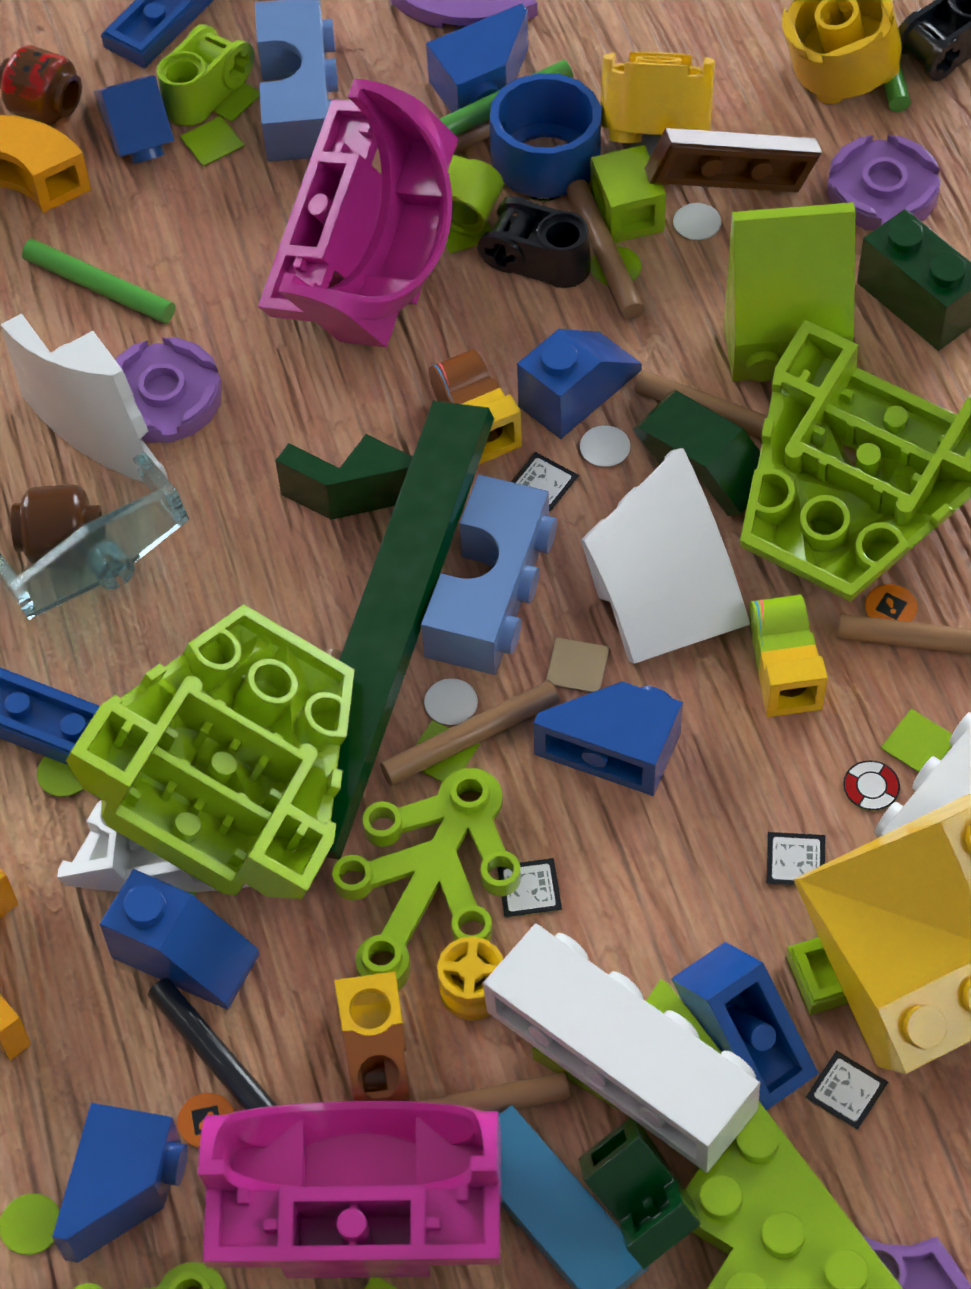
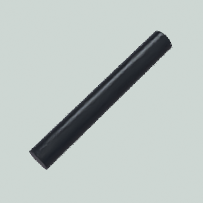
(208, 1046)

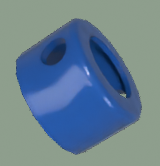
(544, 108)

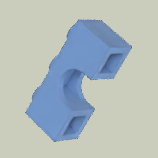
(293, 48)
(477, 617)

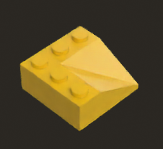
(901, 935)

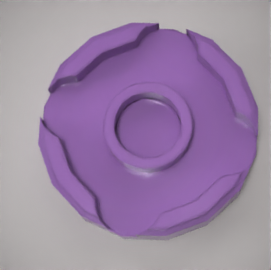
(884, 179)
(172, 387)

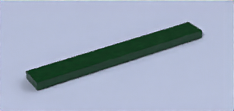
(401, 589)

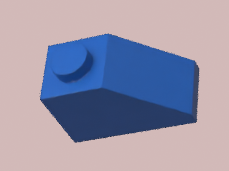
(478, 57)
(135, 118)
(571, 377)
(613, 734)
(177, 939)
(746, 1016)
(117, 1177)

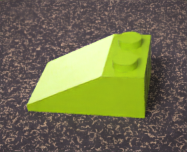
(783, 271)

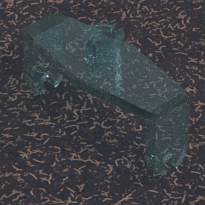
(100, 547)

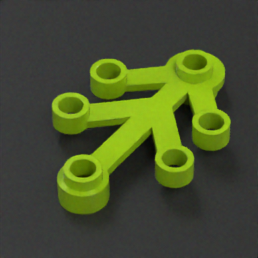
(430, 865)

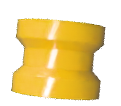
(467, 962)

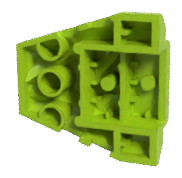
(841, 519)
(226, 757)

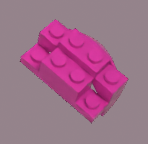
(365, 230)
(352, 1188)

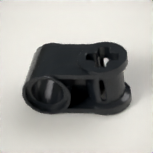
(938, 36)
(541, 242)

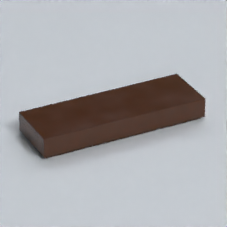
(732, 160)

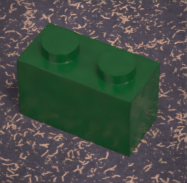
(918, 278)

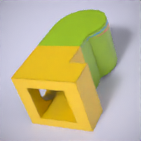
(786, 655)

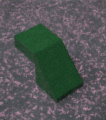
(716, 447)
(363, 483)
(639, 1191)

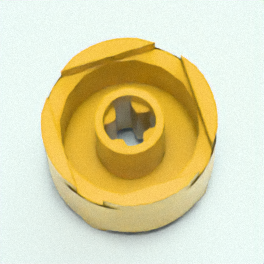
(842, 46)
(655, 94)

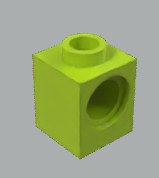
(625, 196)

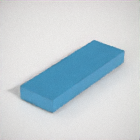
(560, 1212)

